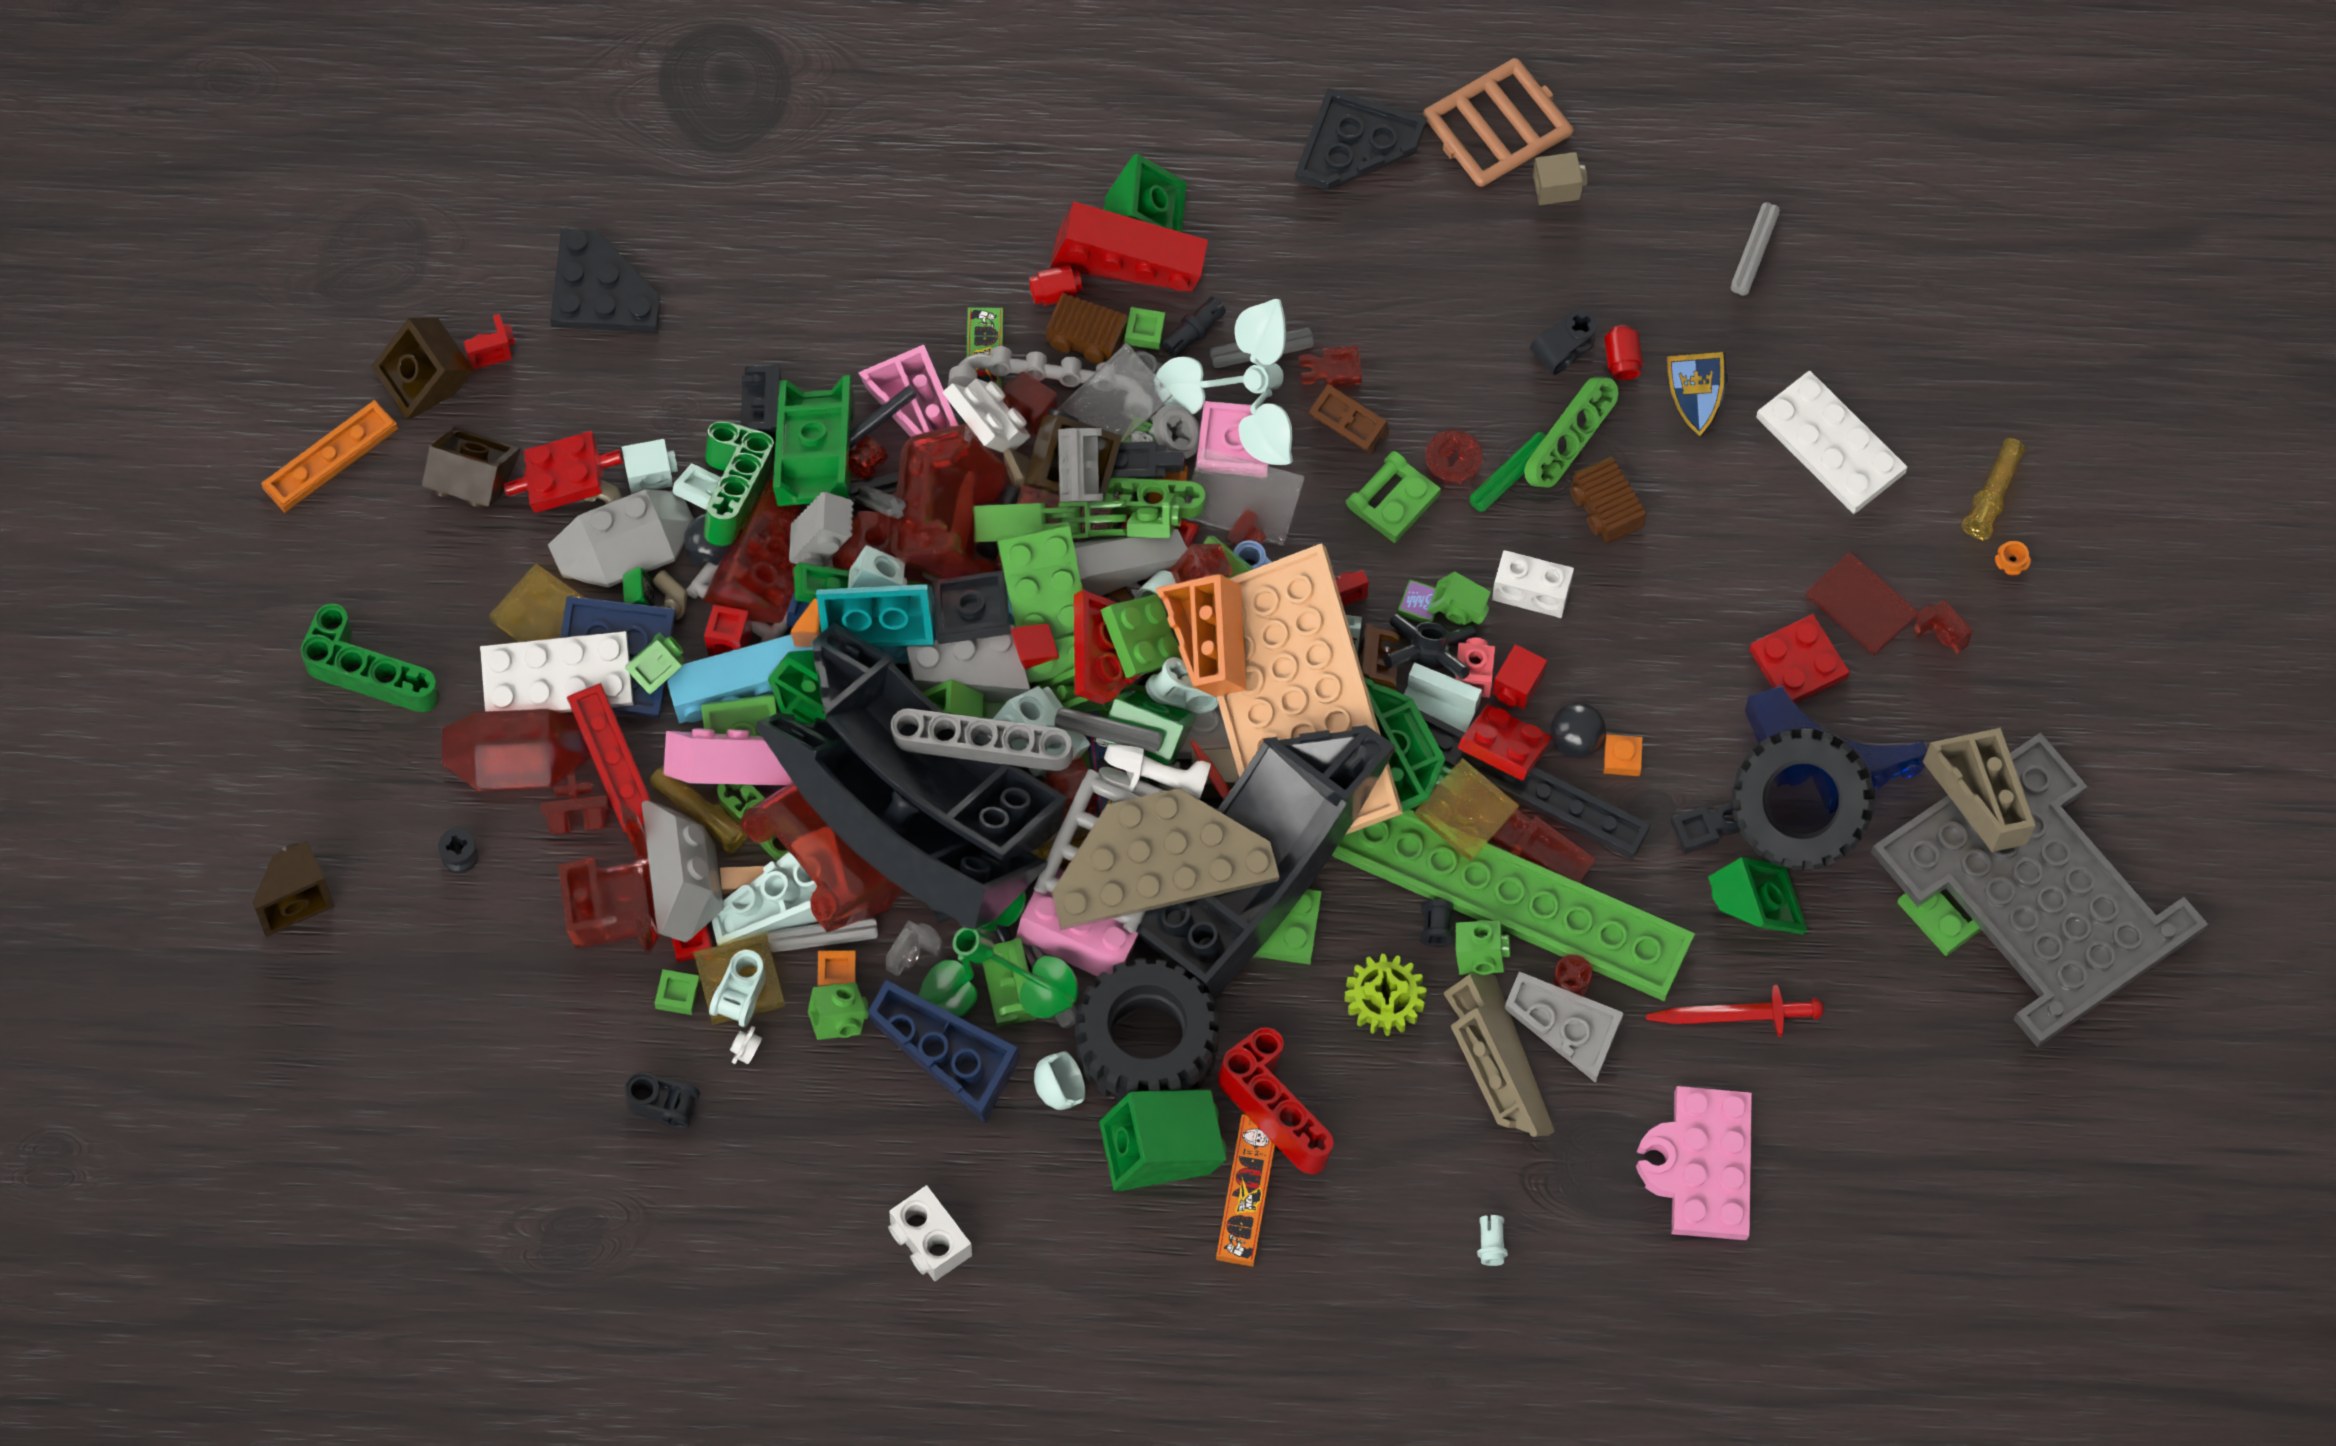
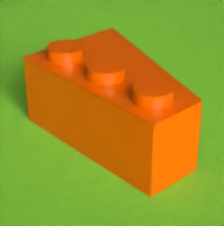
(1209, 631)

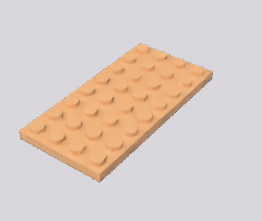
(1300, 668)

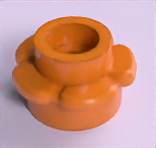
(2013, 549)

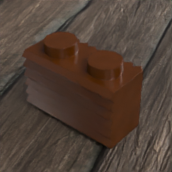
(1086, 329)
(1608, 500)

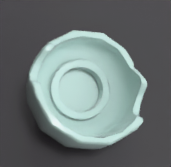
(1059, 1081)

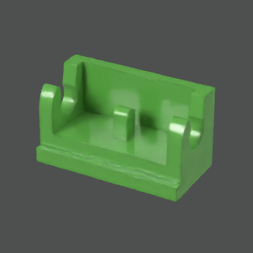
(1005, 984)

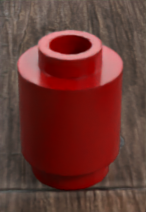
(1051, 283)
(1623, 353)

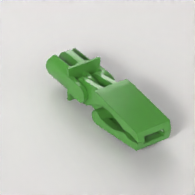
(1020, 519)

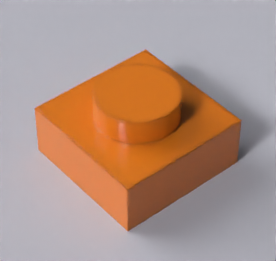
(1622, 755)
(836, 967)

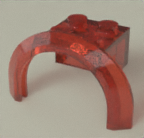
(612, 900)

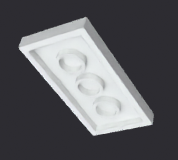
(1831, 442)
(549, 670)

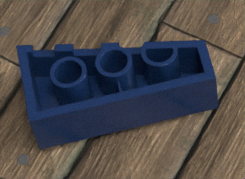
(953, 1051)

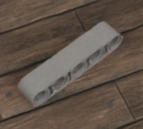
(996, 751)

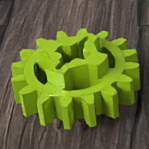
(1371, 994)

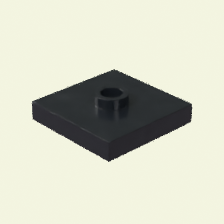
(971, 607)

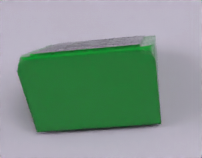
(638, 587)

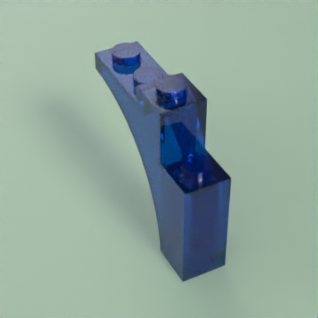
(1775, 712)

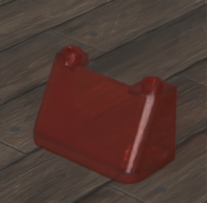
(941, 482)
(845, 882)

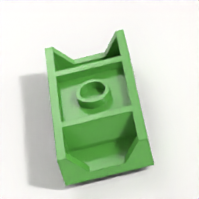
(1041, 589)

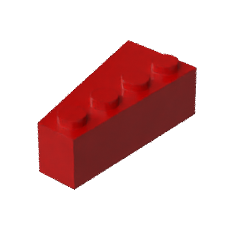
(1127, 249)

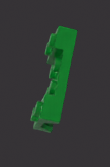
(812, 442)

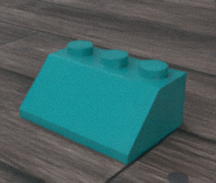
(881, 614)

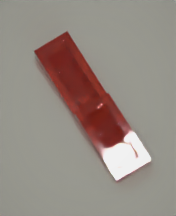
(1543, 846)

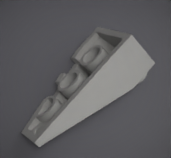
(1119, 561)

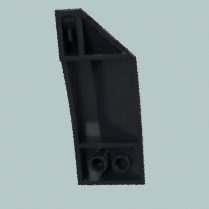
(928, 860)

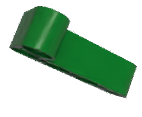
(746, 464)
(417, 694)

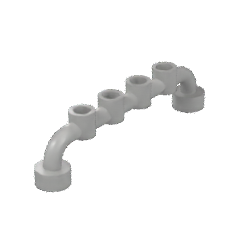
(1001, 363)

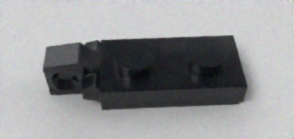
(1146, 461)

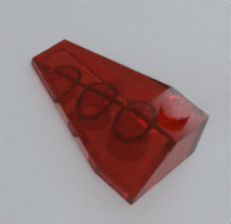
(757, 565)

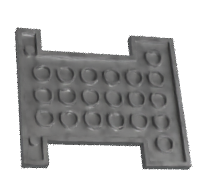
(2044, 904)

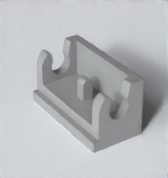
(1079, 464)

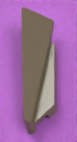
(1497, 1055)

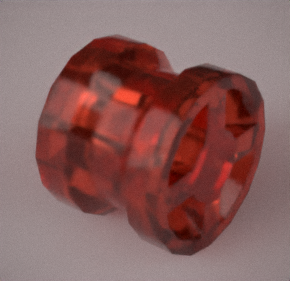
(866, 457)
(1575, 969)

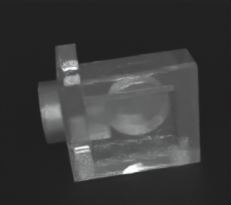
(906, 950)

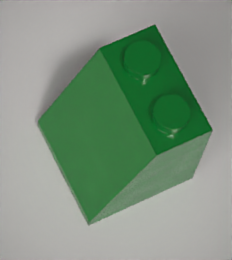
(1162, 1138)

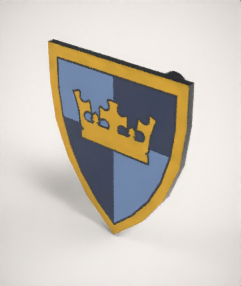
(1698, 387)

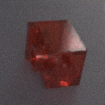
(1029, 399)

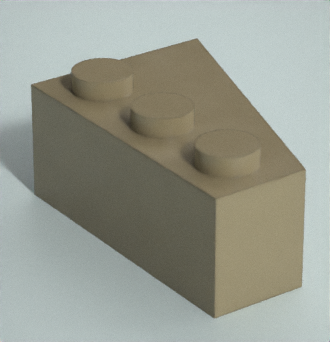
(1984, 786)

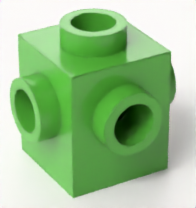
(1481, 947)
(837, 1010)

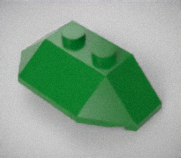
(797, 687)
(1417, 756)

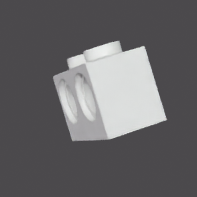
(1532, 584)
(936, 1230)

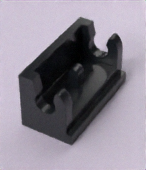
(760, 398)

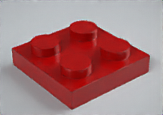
(1799, 659)
(1505, 742)

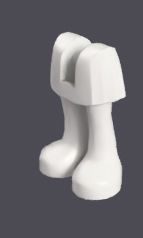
(1136, 764)

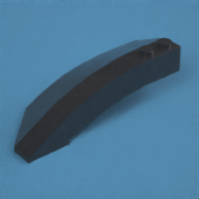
(979, 800)
(1303, 802)

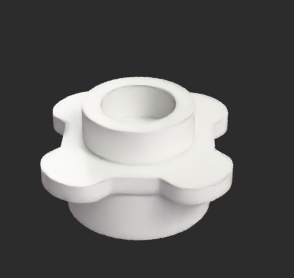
(745, 1046)

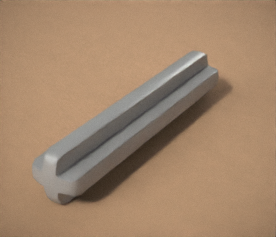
(1755, 248)
(815, 935)

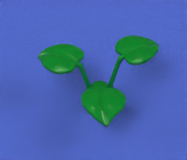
(1045, 994)

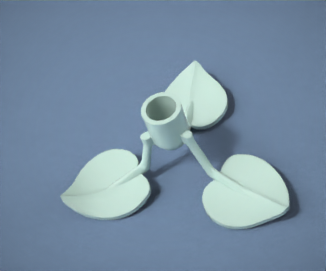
(1263, 335)

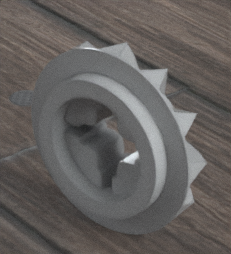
(1186, 429)

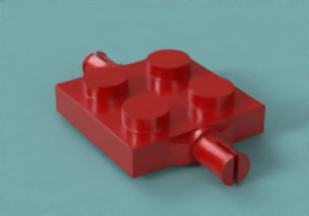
(563, 472)

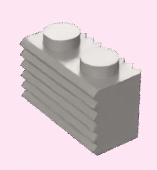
(821, 529)

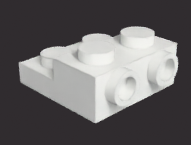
(987, 414)

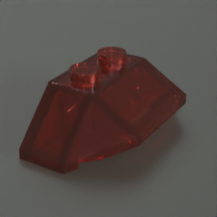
(513, 749)

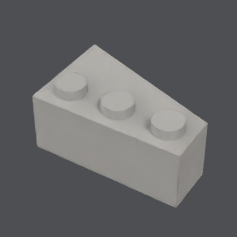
(982, 664)

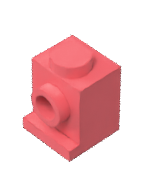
(1481, 674)

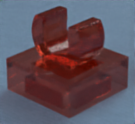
(1244, 529)

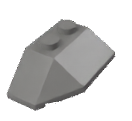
(622, 535)
(681, 872)

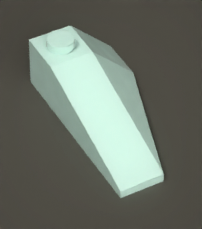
(770, 902)

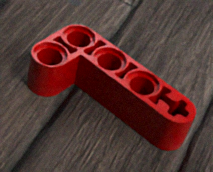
(1305, 1143)

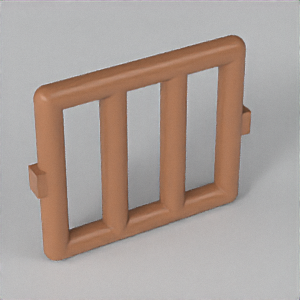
(1488, 83)

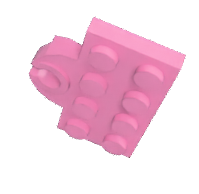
(1704, 1163)

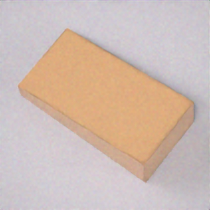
(735, 877)

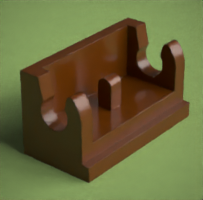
(1349, 419)
(1371, 656)

